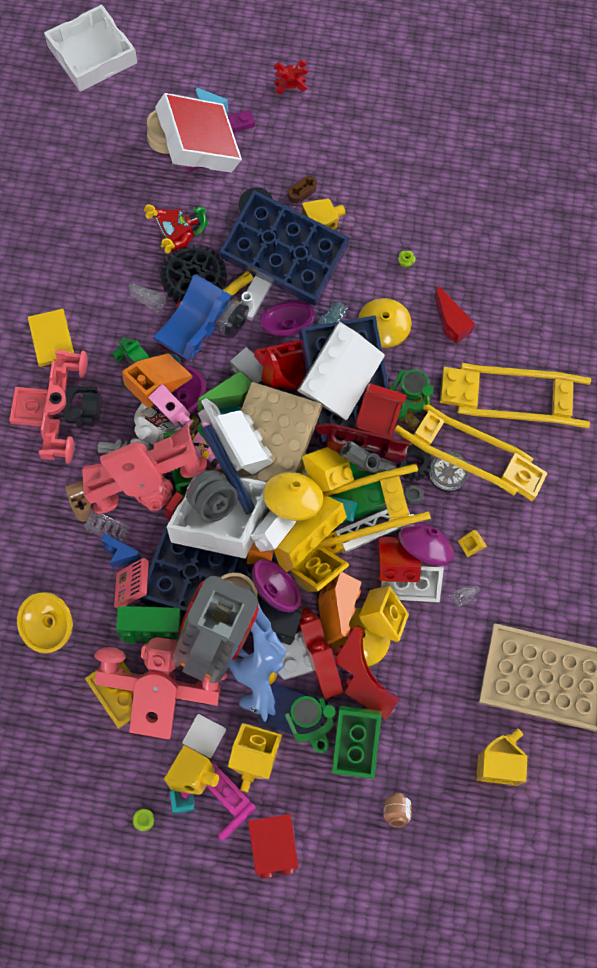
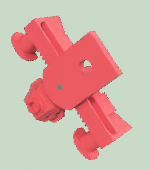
(141, 471)

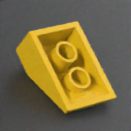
(318, 569)

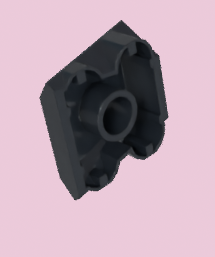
(282, 623)

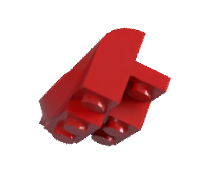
(282, 365)

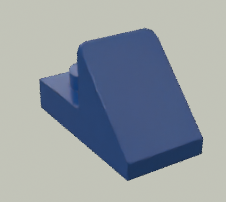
(124, 553)

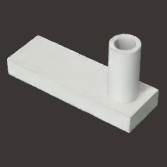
(255, 295)

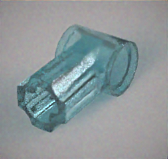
(334, 314)

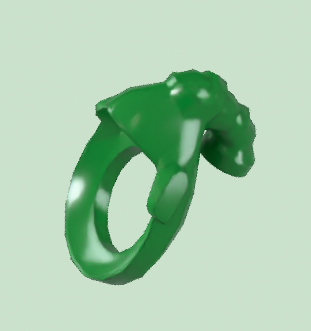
(201, 214)

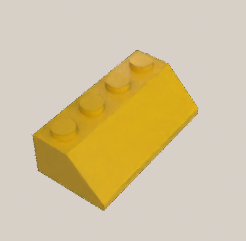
(308, 533)

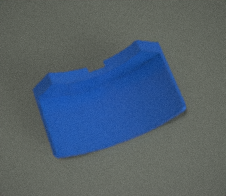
(193, 318)

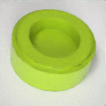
(143, 820)

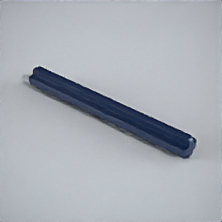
(228, 468)

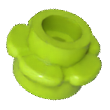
(406, 262)

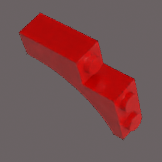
(319, 654)
(363, 686)

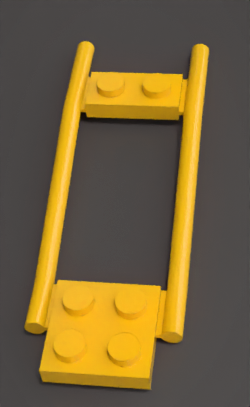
(461, 389)
(519, 474)
(394, 501)

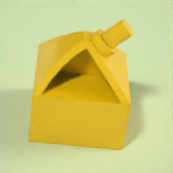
(254, 754)
(503, 761)

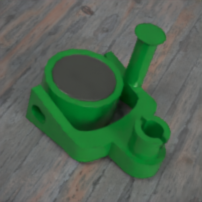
(130, 351)
(416, 386)
(306, 713)

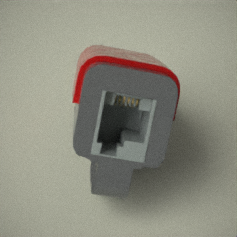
(214, 628)

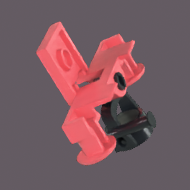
(38, 406)

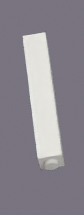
(272, 530)

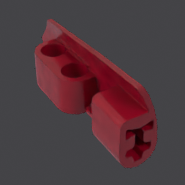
(387, 447)

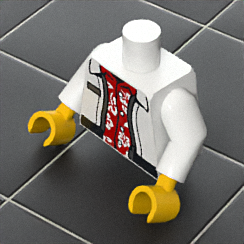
(152, 424)

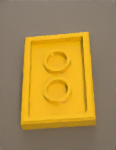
(50, 334)
(115, 701)

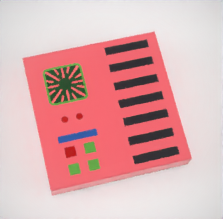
(131, 583)

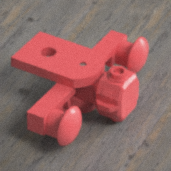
(156, 689)

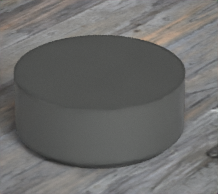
(413, 495)

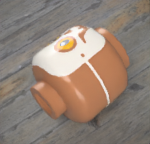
(397, 810)

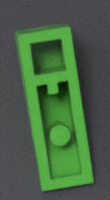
(229, 393)

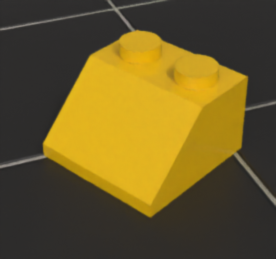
(327, 469)
(384, 613)

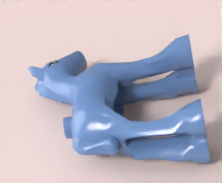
(256, 668)

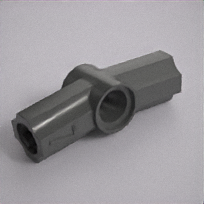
(359, 457)

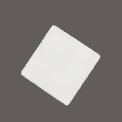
(204, 736)

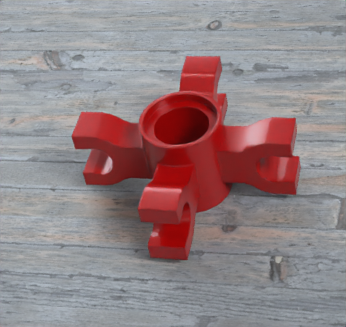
(290, 76)

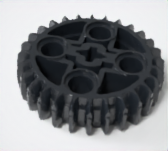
(191, 268)

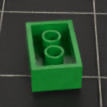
(148, 623)
(357, 742)

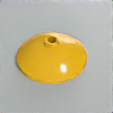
(391, 329)
(293, 496)
(35, 622)
(374, 645)

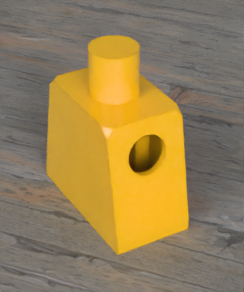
(323, 212)
(191, 772)

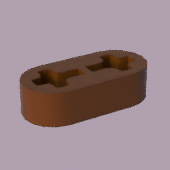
(303, 190)

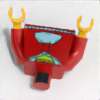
(173, 226)

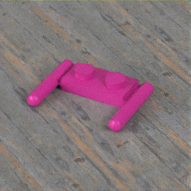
(231, 799)

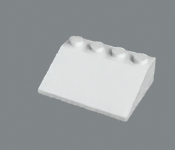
(341, 371)

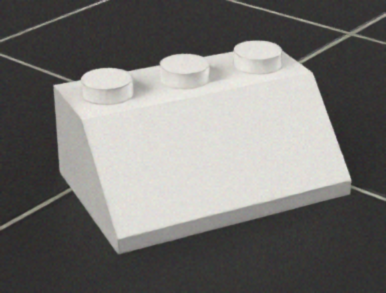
(244, 441)
(426, 590)

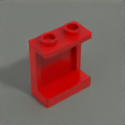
(379, 410)
(397, 562)
(273, 845)

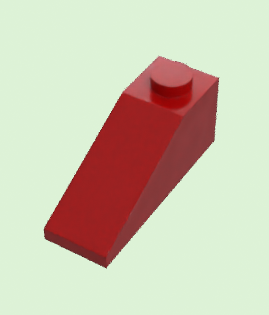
(453, 318)

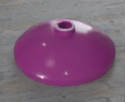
(287, 318)
(191, 390)
(426, 544)
(275, 586)

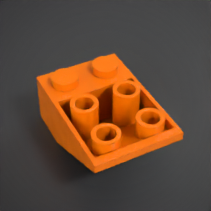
(149, 374)
(337, 606)

